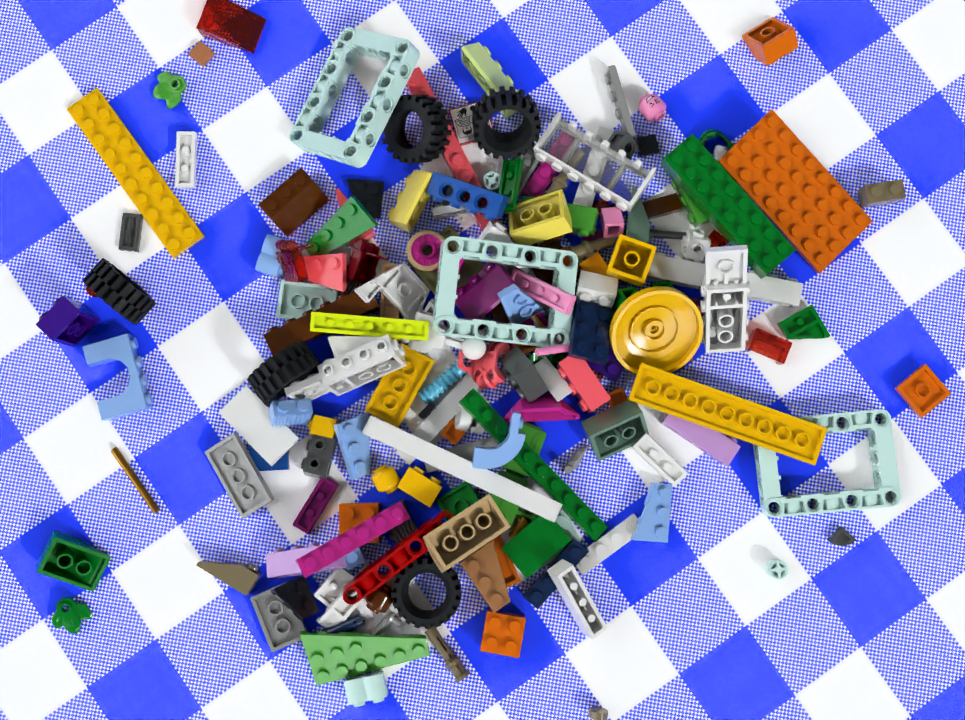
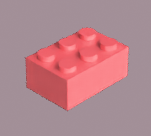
(583, 383)

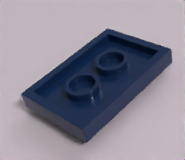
(590, 332)

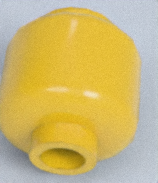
(385, 479)

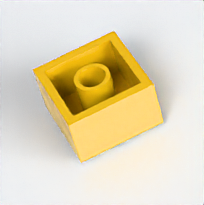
(630, 260)

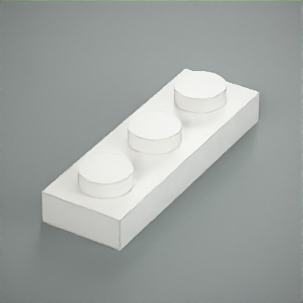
(186, 160)
(660, 459)

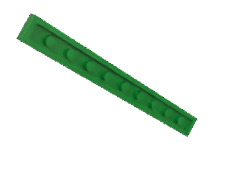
(535, 466)

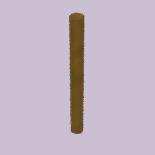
(135, 480)

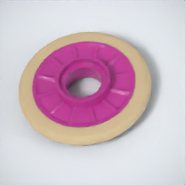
(415, 247)

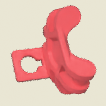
(481, 368)

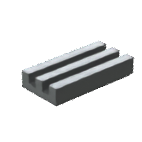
(129, 248)

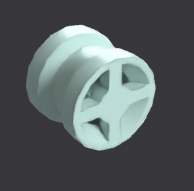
(493, 179)
(781, 568)

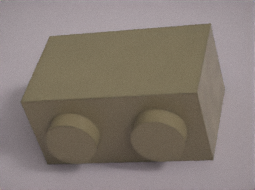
(881, 193)

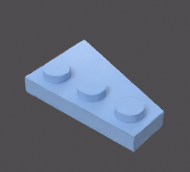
(518, 304)
(354, 445)
(655, 518)

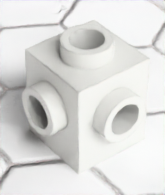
(695, 243)

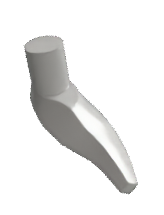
(575, 459)
(389, 618)

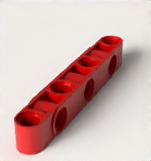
(396, 559)

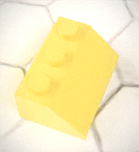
(411, 201)
(540, 219)

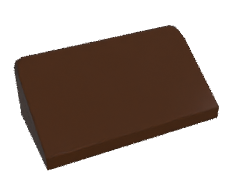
(662, 206)

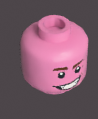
(652, 107)

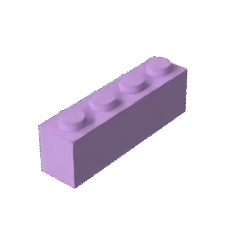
(707, 440)
(283, 563)

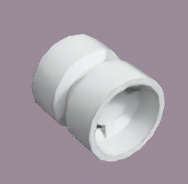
(464, 421)

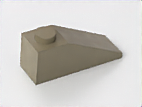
(236, 575)

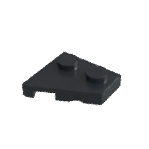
(369, 194)
(297, 597)

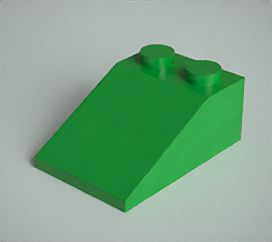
(72, 561)

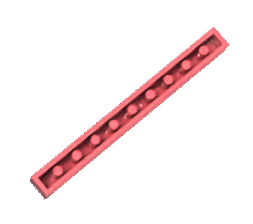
(454, 154)

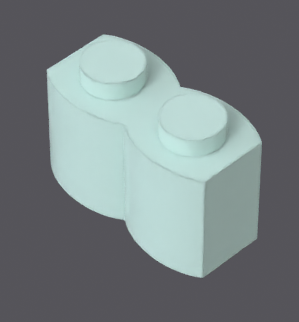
(366, 688)

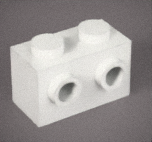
(596, 288)

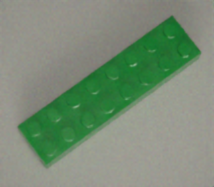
(726, 205)

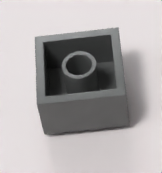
(522, 375)

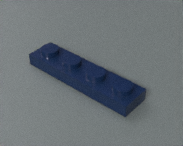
(544, 585)

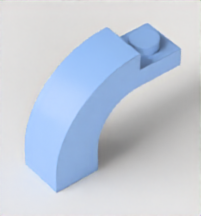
(504, 452)

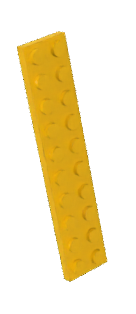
(135, 173)
(727, 414)

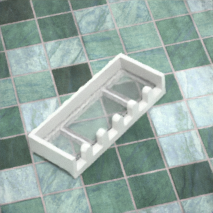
(593, 163)

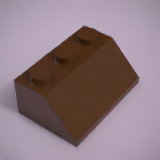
(294, 202)

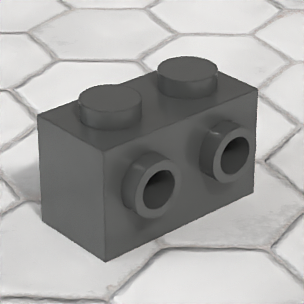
(319, 457)

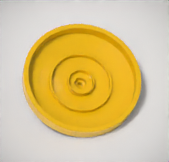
(656, 329)

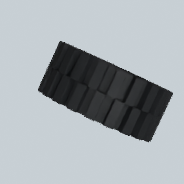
(434, 129)
(512, 142)
(119, 291)
(281, 370)
(421, 617)

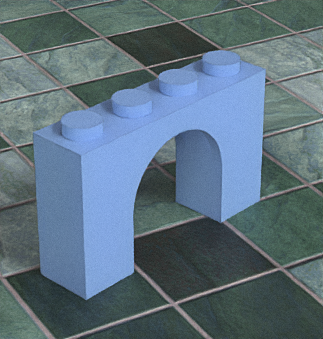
(136, 396)

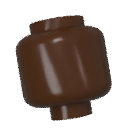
(379, 599)

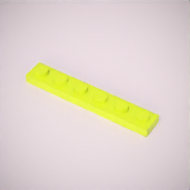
(369, 326)

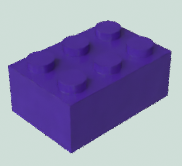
(67, 321)

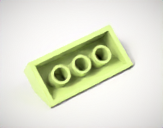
(486, 70)

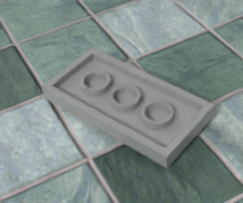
(239, 475)

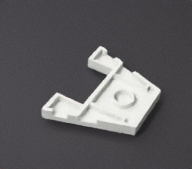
(400, 287)

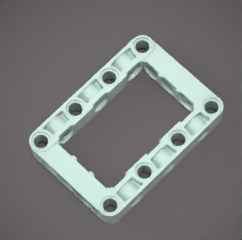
(352, 42)
(509, 254)
(882, 461)

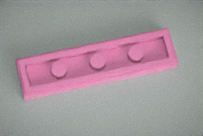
(544, 291)

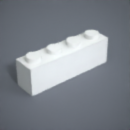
(577, 599)

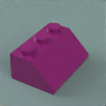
(481, 291)

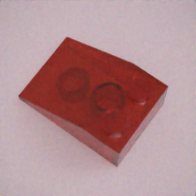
(231, 25)

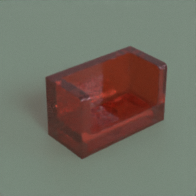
(768, 345)

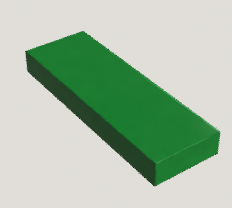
(510, 182)

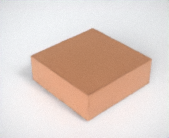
(201, 54)

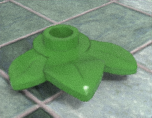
(167, 90)

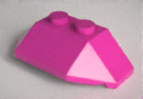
(543, 409)

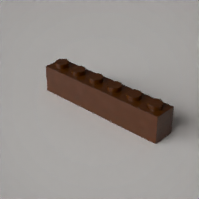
(299, 329)

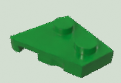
(804, 325)

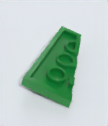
(345, 225)

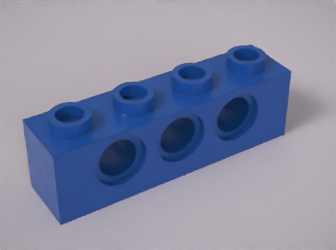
(440, 183)

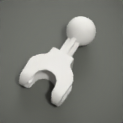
(471, 348)

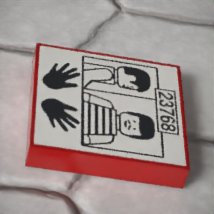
(462, 123)

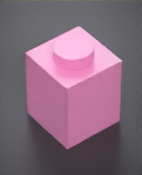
(611, 222)

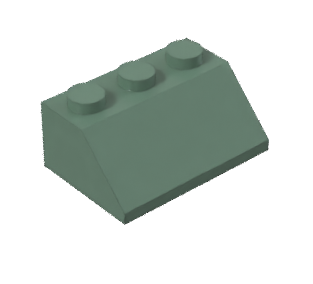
(615, 429)

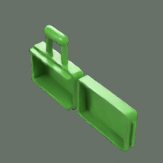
(534, 438)

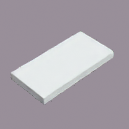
(252, 421)

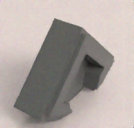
(841, 537)

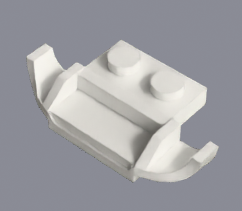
(331, 595)

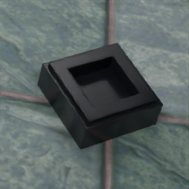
(647, 145)
(427, 411)

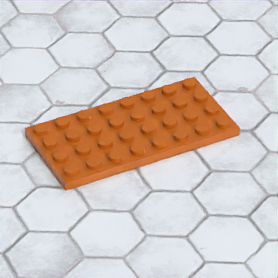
(794, 191)

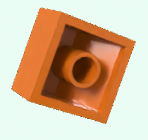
(771, 40)

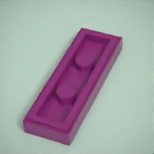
(315, 505)

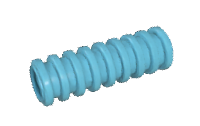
(441, 383)

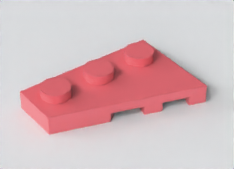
(327, 270)

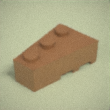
(486, 573)

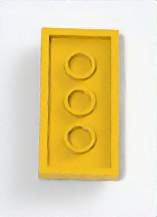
(399, 388)

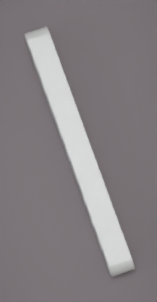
(462, 469)

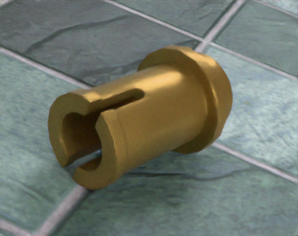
(519, 526)

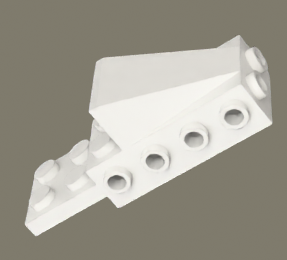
(725, 299)
(351, 358)

